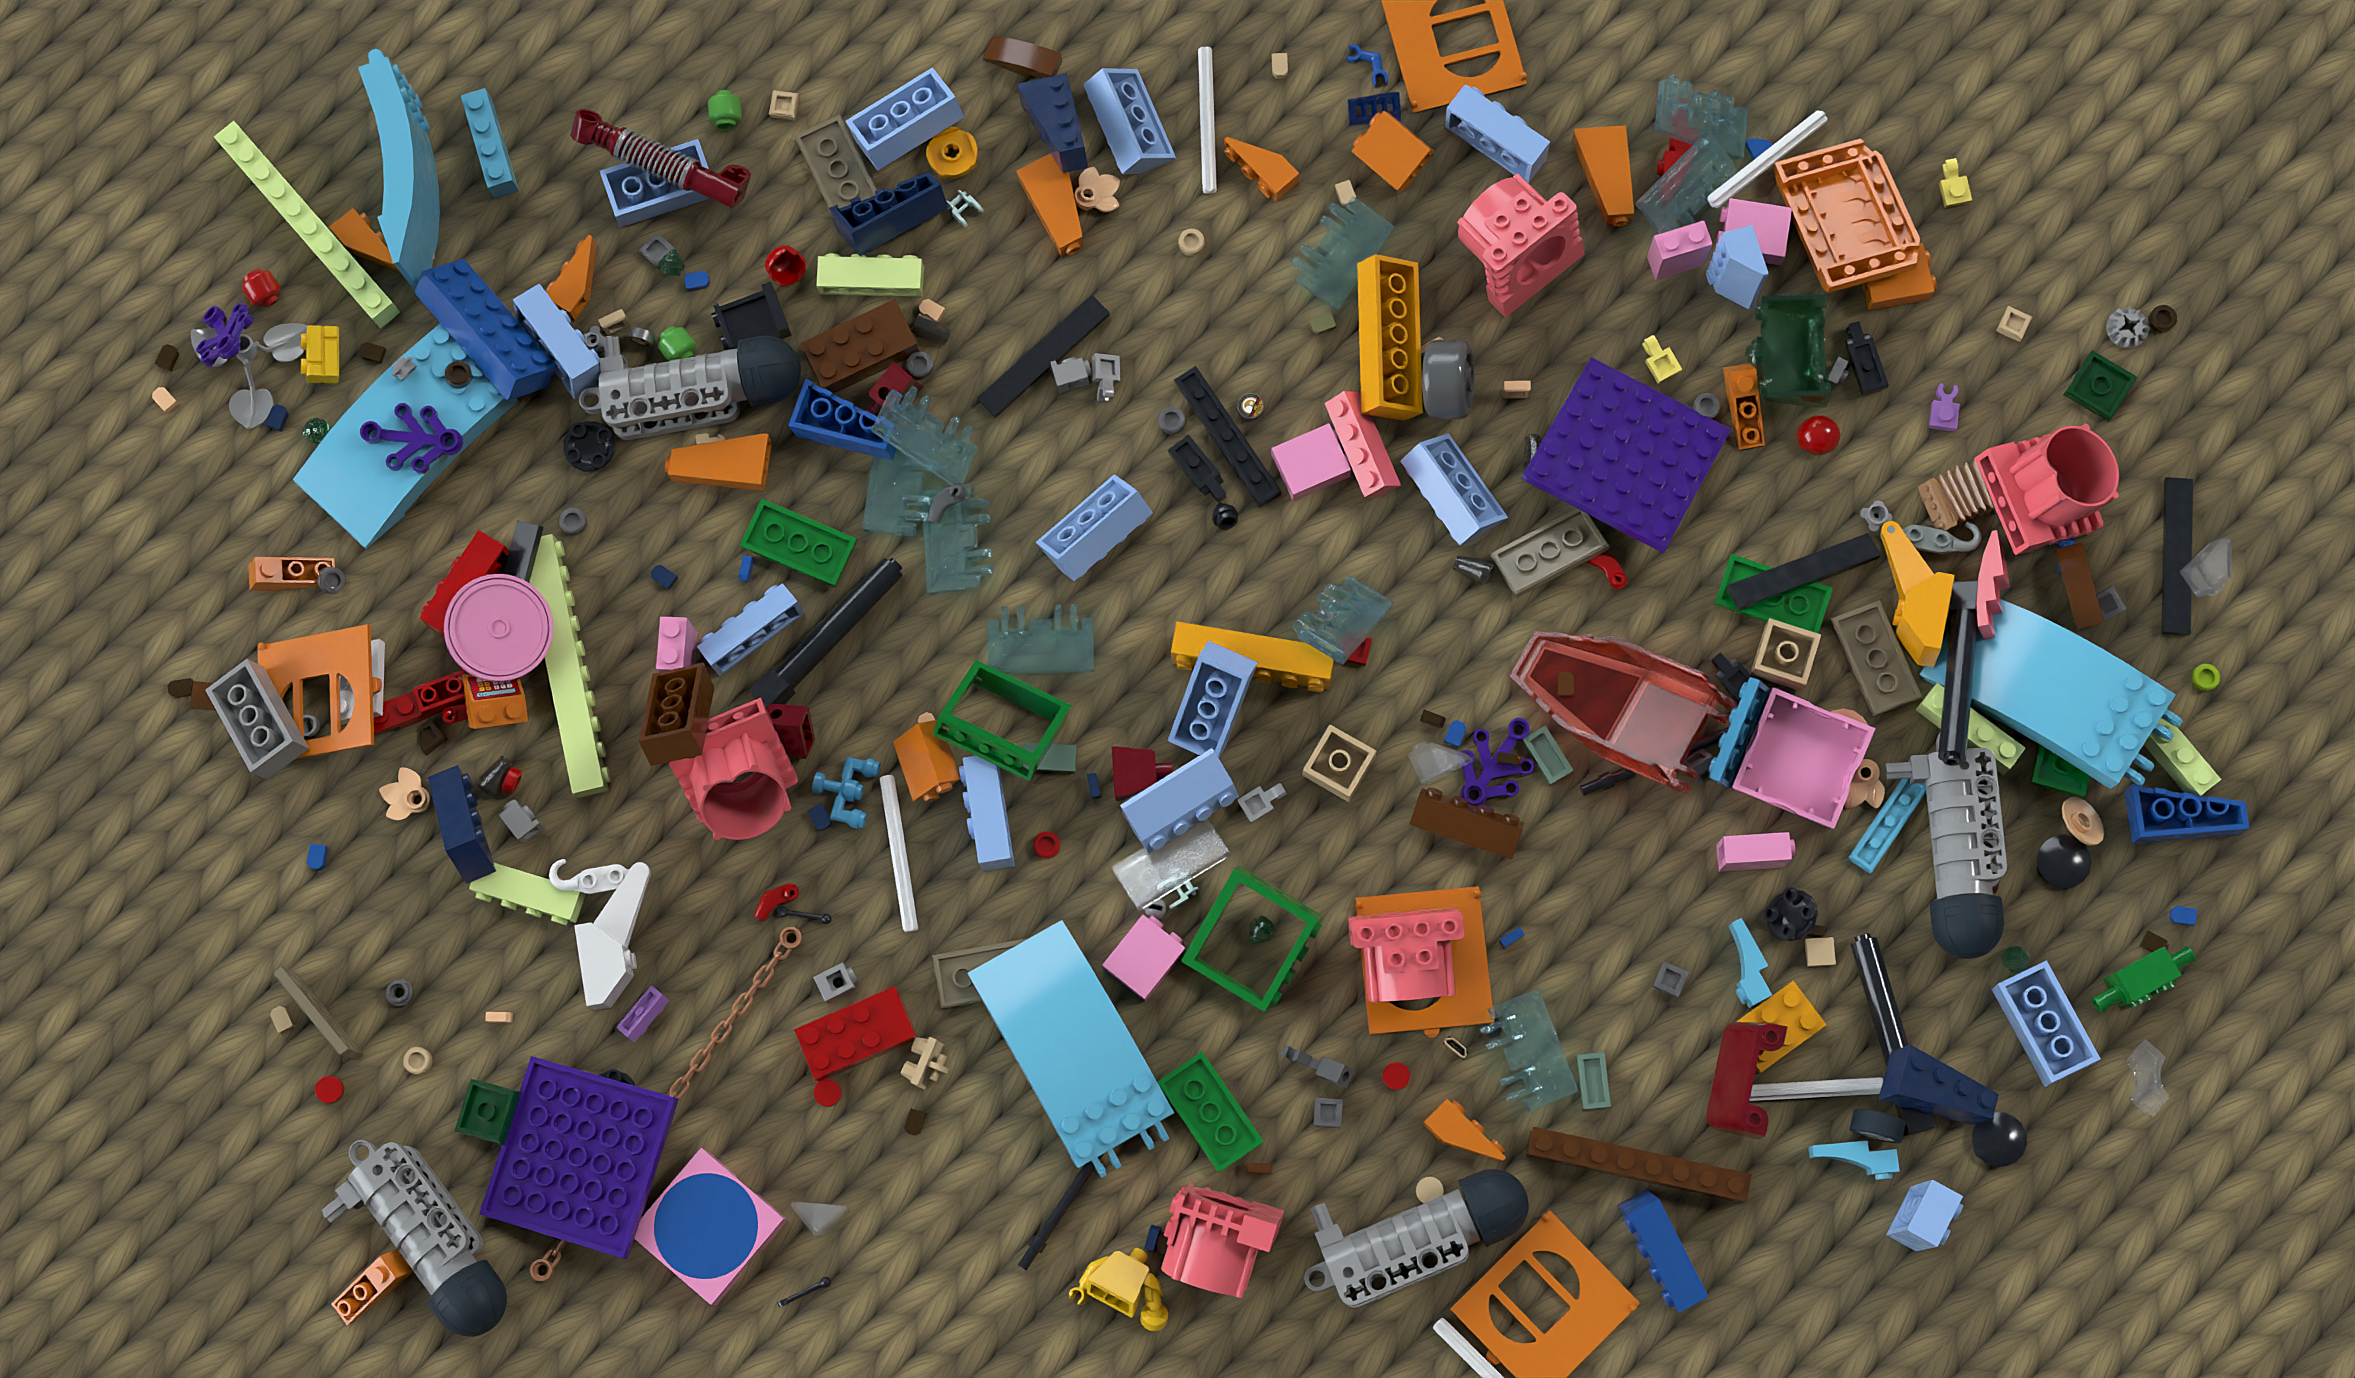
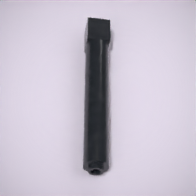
(1959, 673)
(779, 685)
(1885, 1017)

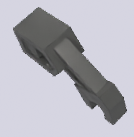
(1325, 1069)

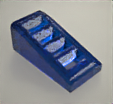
(1373, 100)

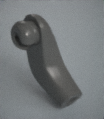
(944, 500)

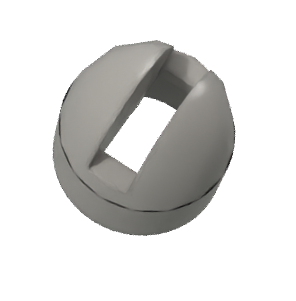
(308, 731)
(1156, 913)

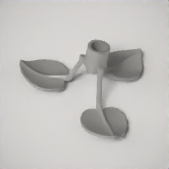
(252, 405)

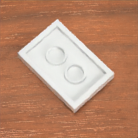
(346, 691)

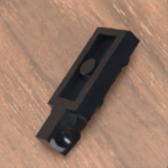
(1865, 360)
(1198, 468)
(1731, 675)

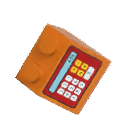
(494, 702)

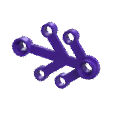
(227, 341)
(416, 438)
(1491, 769)

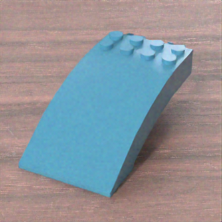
(409, 168)
(352, 476)
(2065, 694)
(1072, 1046)

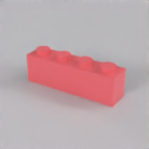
(1362, 445)

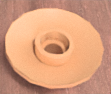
(2082, 821)

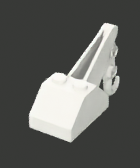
(603, 945)

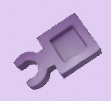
(1944, 413)

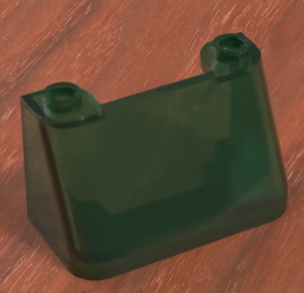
(1793, 350)

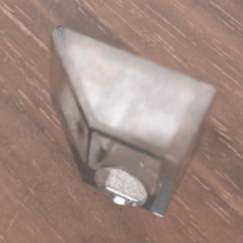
(2209, 568)
(1435, 761)

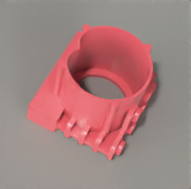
(1520, 240)
(2026, 489)
(734, 745)
(1407, 952)
(1217, 1238)

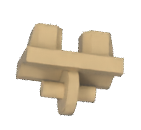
(929, 1065)

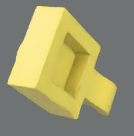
(1954, 189)
(1661, 363)

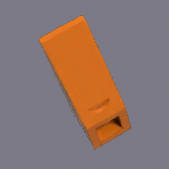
(1267, 168)
(360, 239)
(574, 284)
(1744, 405)
(285, 572)
(1455, 1130)
(372, 1285)

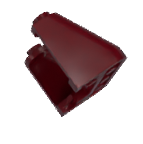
(1734, 1078)

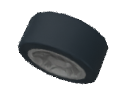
(1877, 1125)

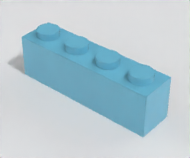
(489, 143)

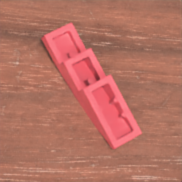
(1991, 579)

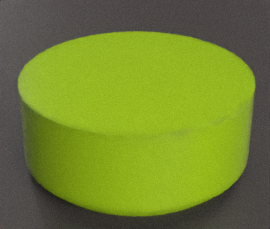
(2205, 677)

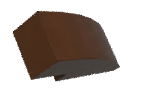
(1023, 57)
(2080, 585)

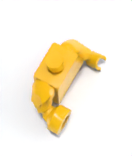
(1120, 1283)

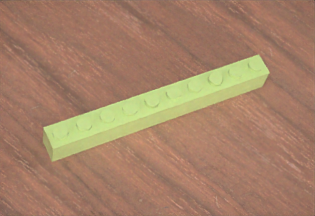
(307, 224)
(569, 676)

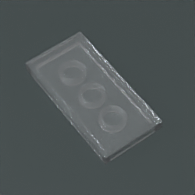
(1182, 858)

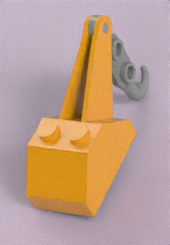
(1922, 594)

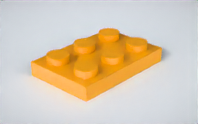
(1790, 1009)

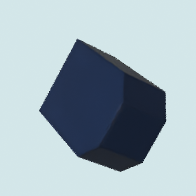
(277, 417)
(663, 576)
(1093, 786)
(820, 817)
(1153, 1234)

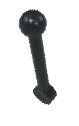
(783, 911)
(824, 1282)

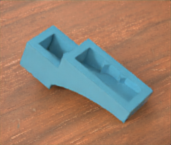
(1752, 986)
(1876, 1163)

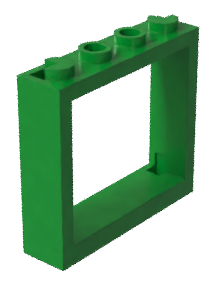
(989, 746)
(1298, 952)

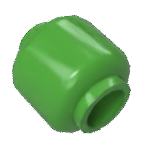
(724, 110)
(676, 344)

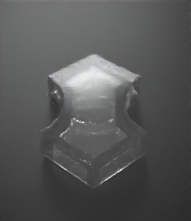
(2146, 1067)

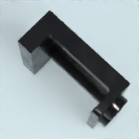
(751, 317)

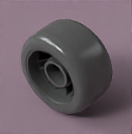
(1448, 379)

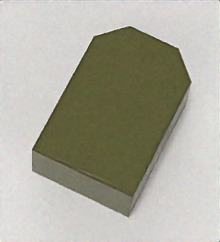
(1323, 324)

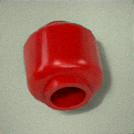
(261, 288)

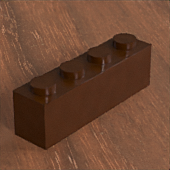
(1467, 822)

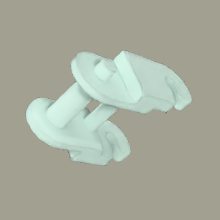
(969, 202)
(1184, 896)

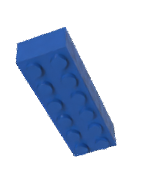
(485, 329)

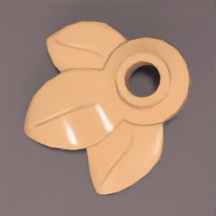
(1099, 188)
(1866, 789)
(402, 794)

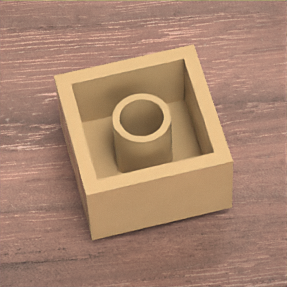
(1785, 654)
(1339, 763)

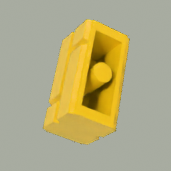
(321, 354)

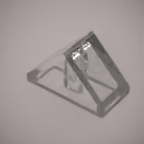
(819, 1217)

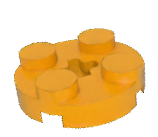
(952, 167)

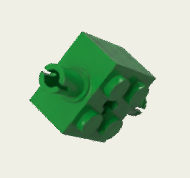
(2148, 974)

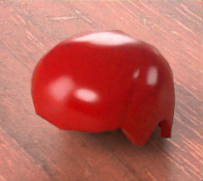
(785, 265)
(1818, 435)

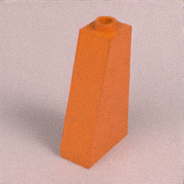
(1607, 168)
(1054, 202)
(723, 463)

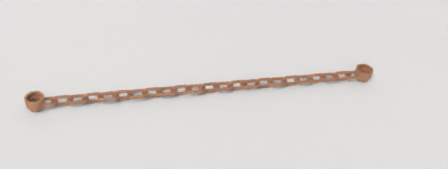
(534, 1269)

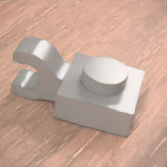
(1106, 372)
(1258, 803)

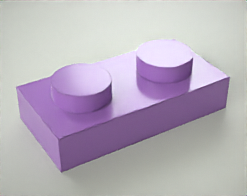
(642, 1014)

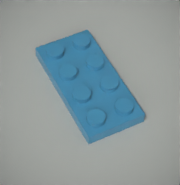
(1735, 741)

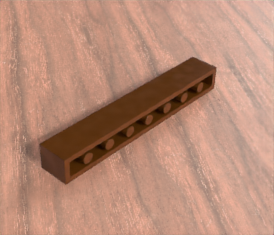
(1638, 1165)

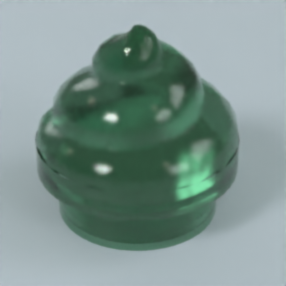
(671, 264)
(1753, 351)
(315, 430)
(1261, 930)
(2015, 959)

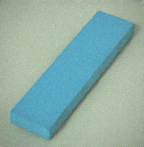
(1887, 825)

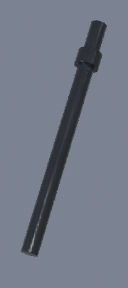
(1608, 780)
(1037, 1244)

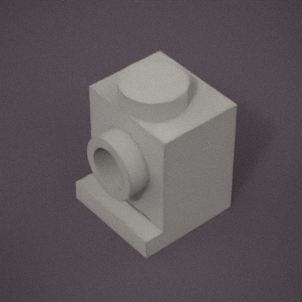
(1071, 374)
(520, 821)
(826, 980)

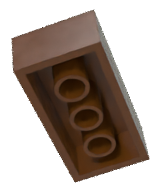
(860, 347)
(676, 714)

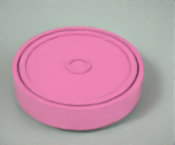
(498, 627)

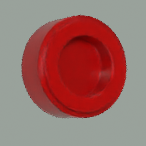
(512, 780)
(1047, 845)
(1396, 1076)
(329, 1089)
(827, 1092)

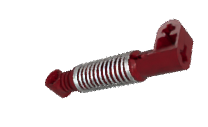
(726, 187)

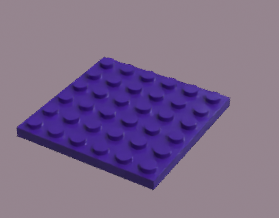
(1626, 454)
(579, 1157)

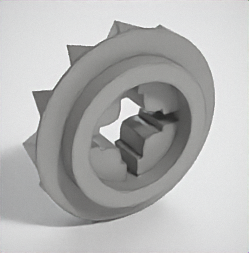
(2124, 337)

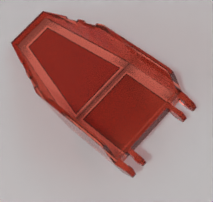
(1625, 701)

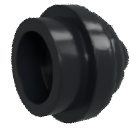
(1225, 516)

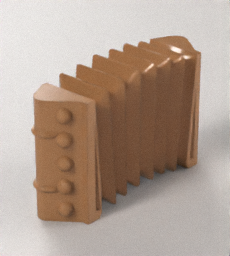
(1956, 497)

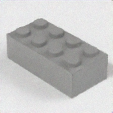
(257, 719)

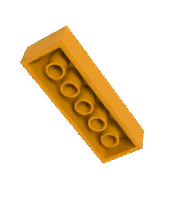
(1389, 338)
(1277, 658)

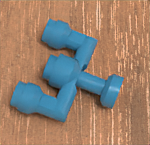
(848, 790)

